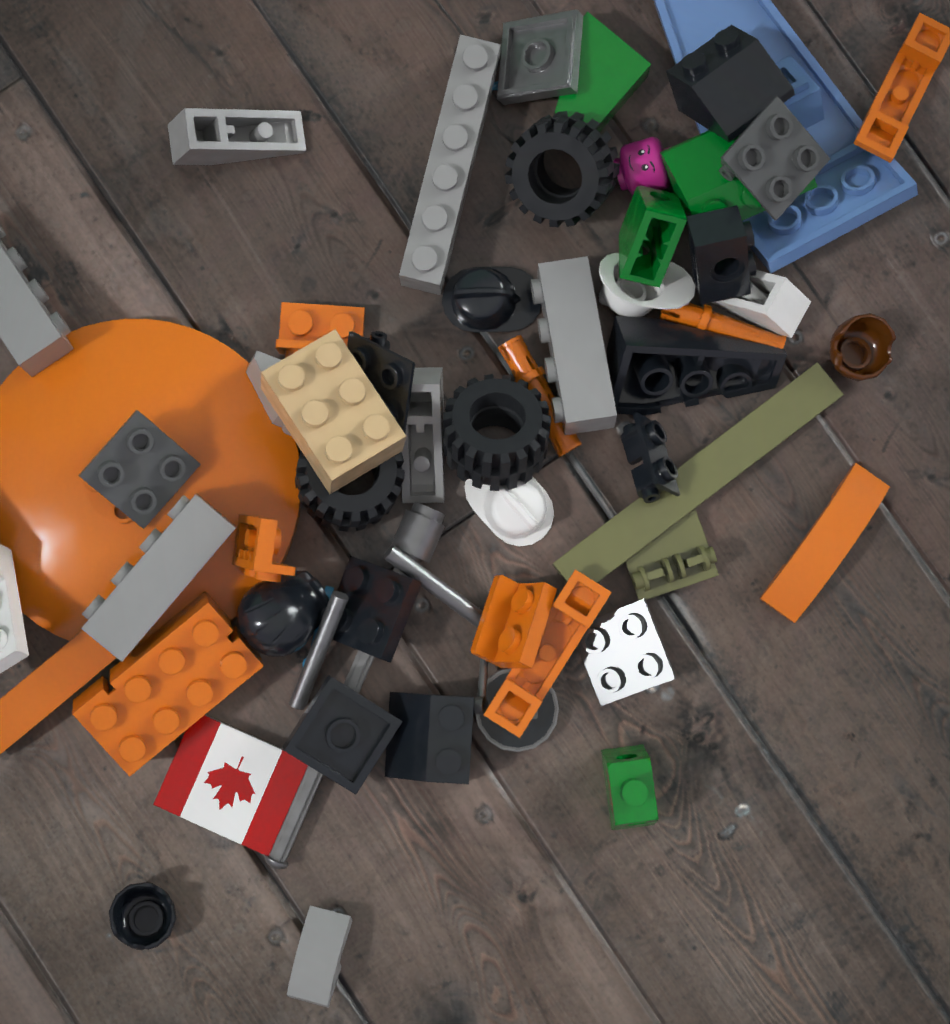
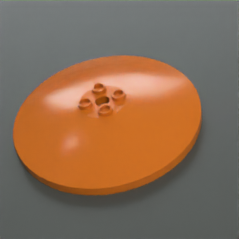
(52, 425)

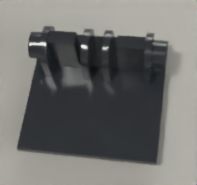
(386, 370)

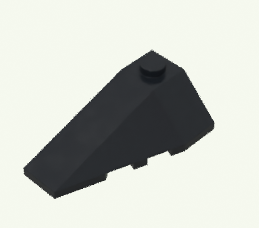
(672, 363)

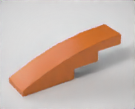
(50, 686)

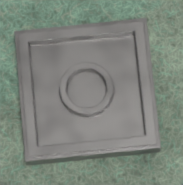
(540, 57)

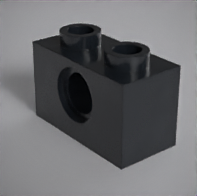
(721, 254)

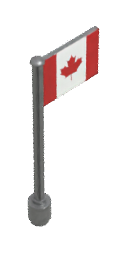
(251, 786)

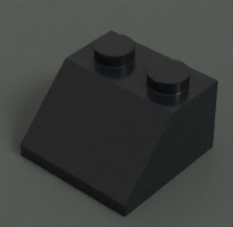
(727, 82)
(432, 738)

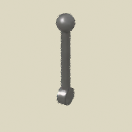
(480, 701)

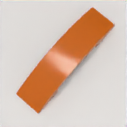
(903, 88)
(826, 543)
(566, 625)

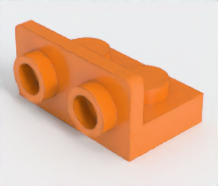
(308, 322)
(254, 549)
(513, 622)

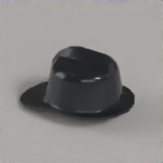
(490, 299)

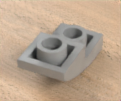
(319, 956)

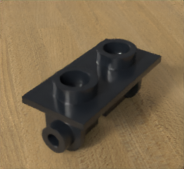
(646, 443)

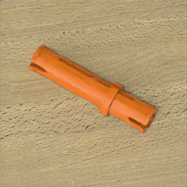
(712, 321)
(526, 368)

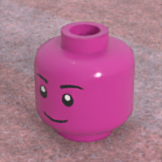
(642, 165)

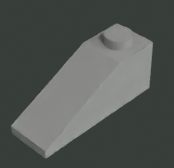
(234, 135)
(424, 439)

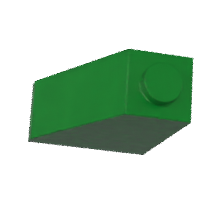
(607, 74)

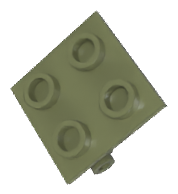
(673, 560)

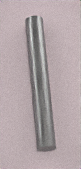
(433, 585)
(318, 650)

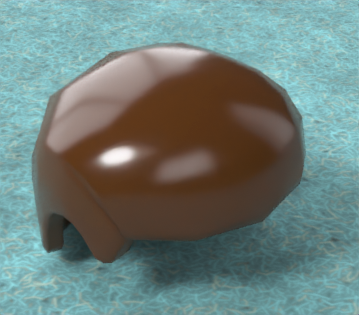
(862, 347)

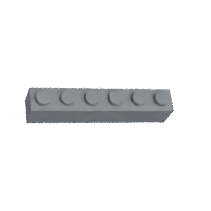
(450, 165)

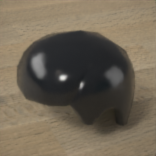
(142, 916)

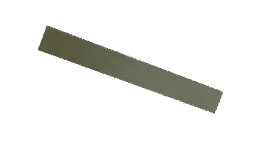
(703, 476)

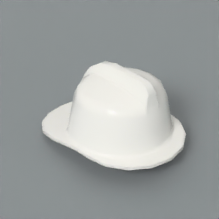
(638, 299)
(513, 515)

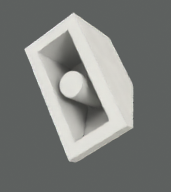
(771, 306)

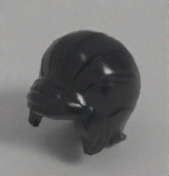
(282, 614)

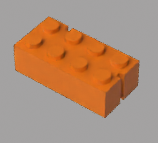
(166, 684)

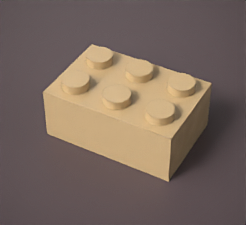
(332, 411)

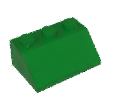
(698, 183)

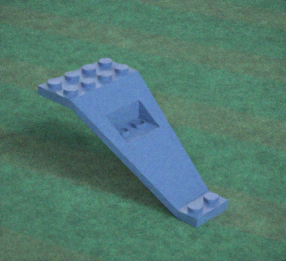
(852, 184)

